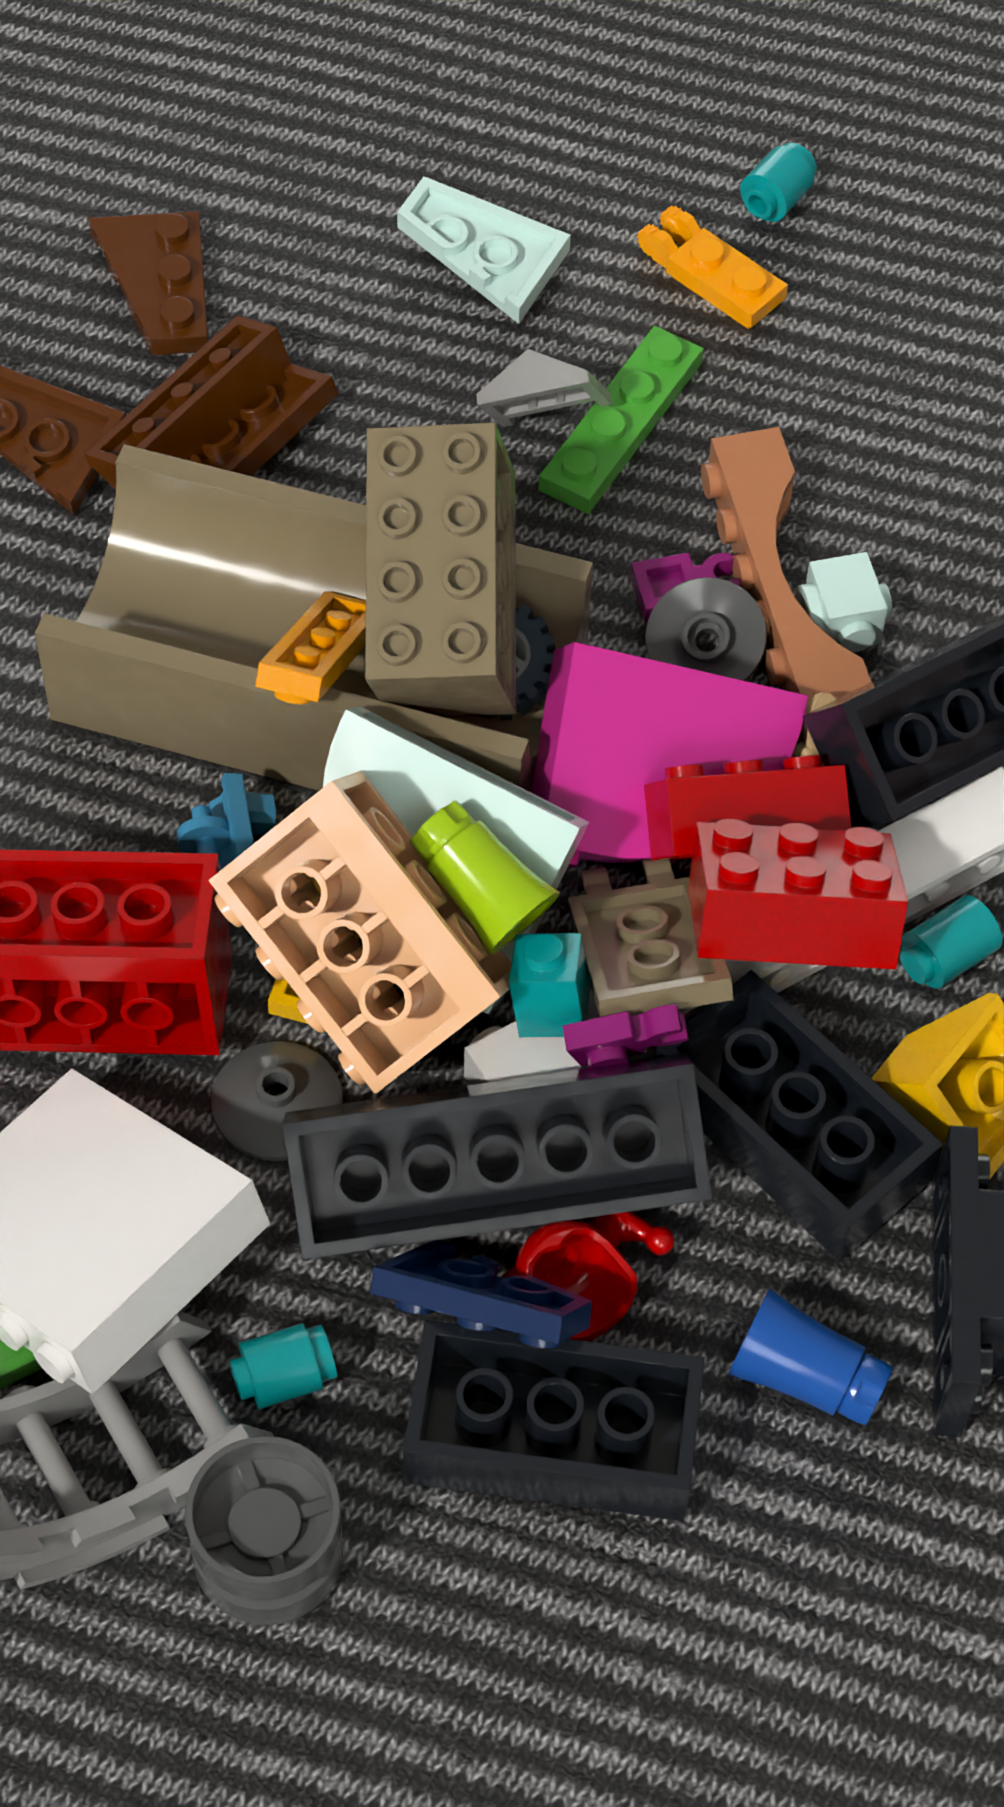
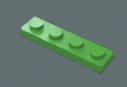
(614, 432)

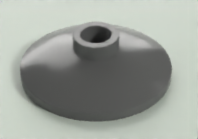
(708, 608)
(254, 1119)

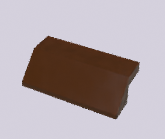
(223, 406)

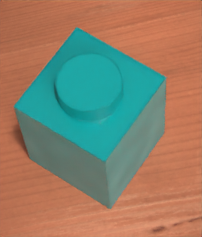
(548, 983)

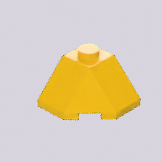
(954, 1074)

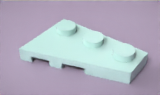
(484, 244)

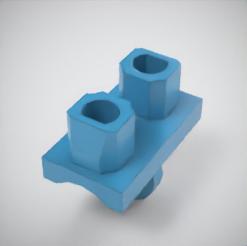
(228, 821)

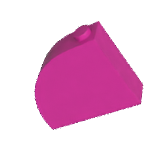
(626, 718)

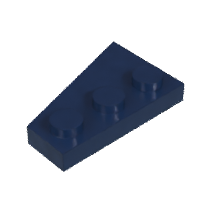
(471, 1290)

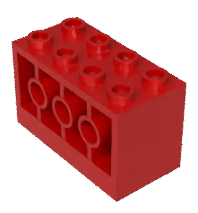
(112, 952)

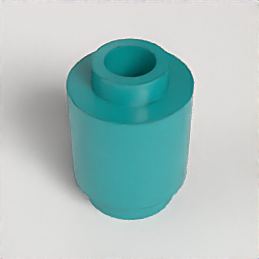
(778, 181)
(283, 1365)

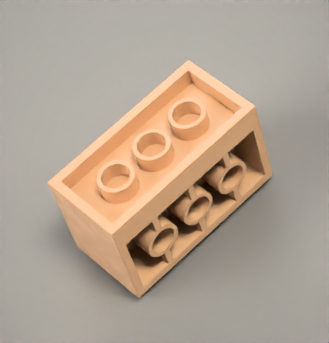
(400, 911)

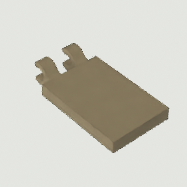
(644, 944)

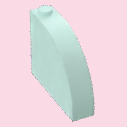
(423, 778)

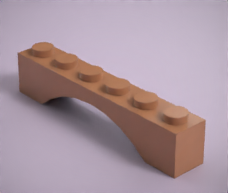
(753, 492)

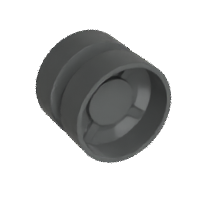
(265, 1530)

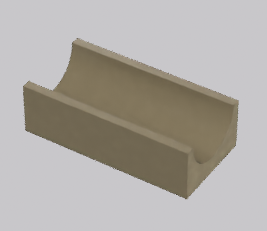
(208, 581)

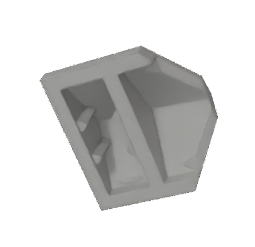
(538, 385)

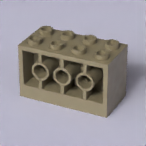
(441, 569)

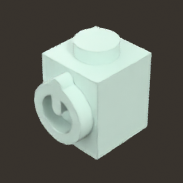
(846, 600)

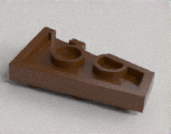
(160, 275)
(49, 432)

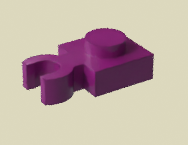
(657, 576)
(620, 1035)

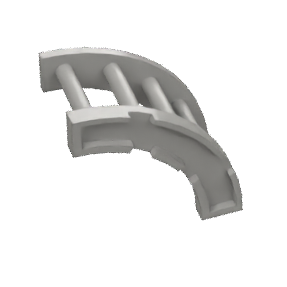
(91, 1529)

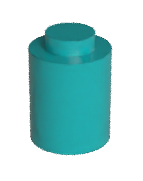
(950, 942)

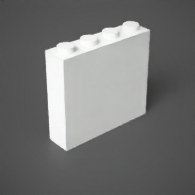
(108, 1228)

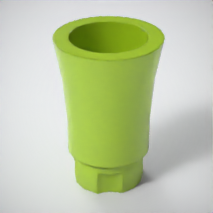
(482, 876)

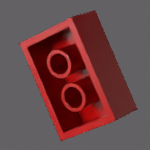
(796, 895)

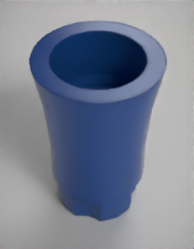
(810, 1361)

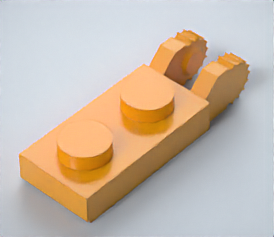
(712, 268)

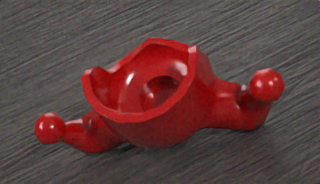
(588, 1263)

